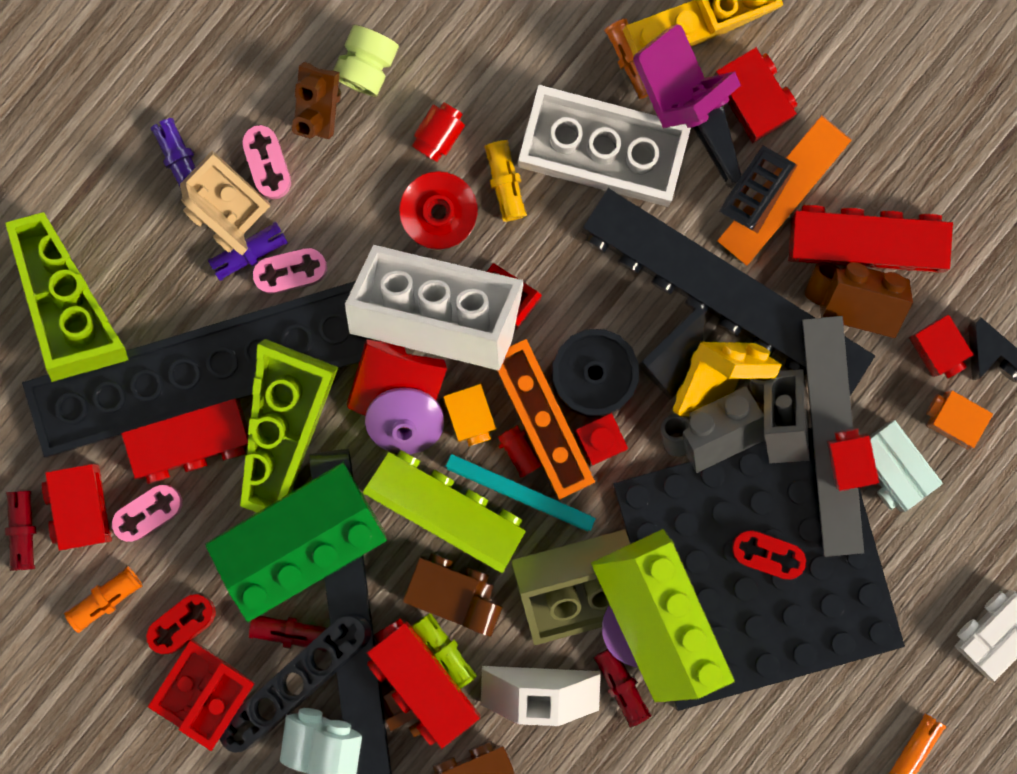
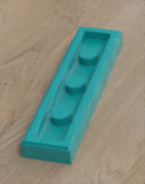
(520, 493)

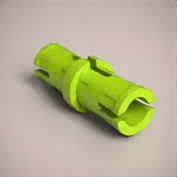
(444, 650)

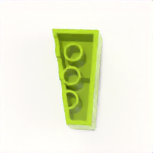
(64, 312)
(284, 415)

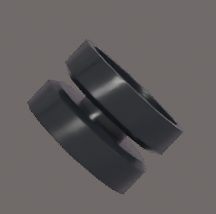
(618, 372)

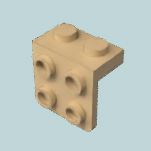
(222, 201)

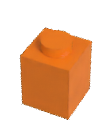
(958, 418)

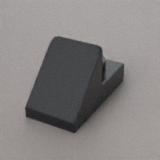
(988, 347)

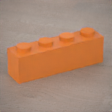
(543, 421)

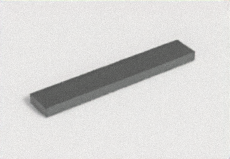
(829, 414)

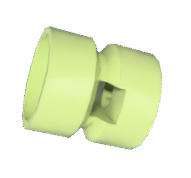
(365, 60)

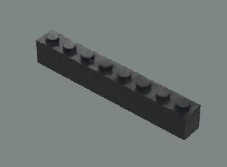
(708, 282)

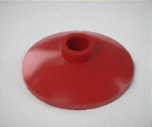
(435, 190)

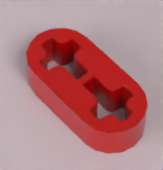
(772, 545)
(174, 617)

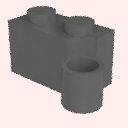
(784, 415)
(715, 430)

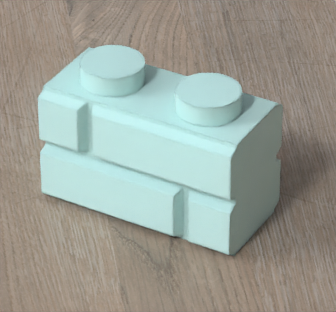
(901, 469)

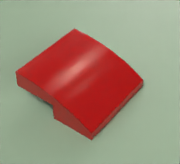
(390, 367)
(201, 695)

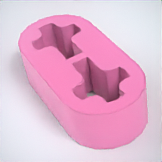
(275, 159)
(292, 280)
(142, 505)

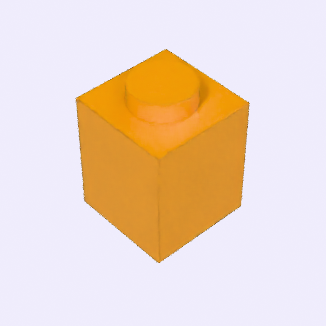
(470, 415)

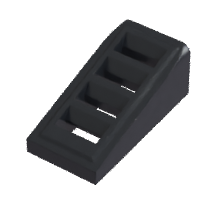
(719, 145)
(763, 208)

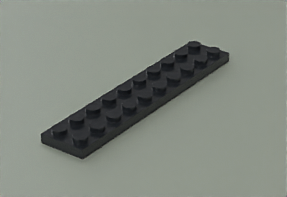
(187, 371)

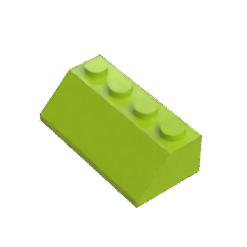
(444, 511)
(662, 620)

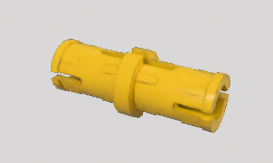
(505, 180)

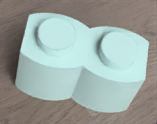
(319, 744)

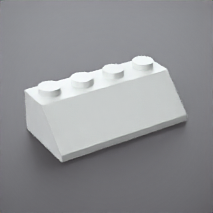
(434, 307)

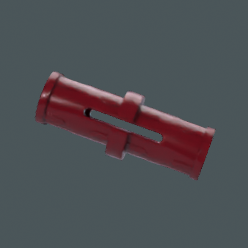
(20, 530)
(285, 631)
(622, 688)

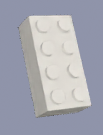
(603, 146)

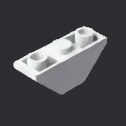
(540, 694)

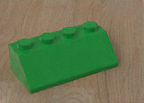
(295, 542)

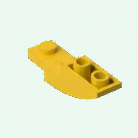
(699, 20)

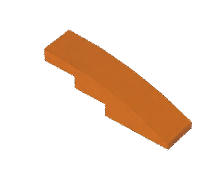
(813, 158)

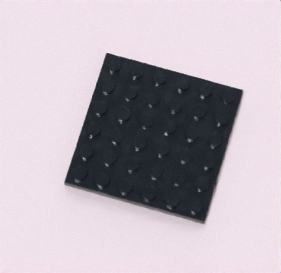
(761, 622)

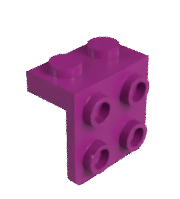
(677, 83)

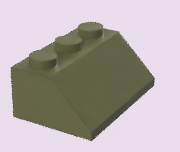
(562, 588)

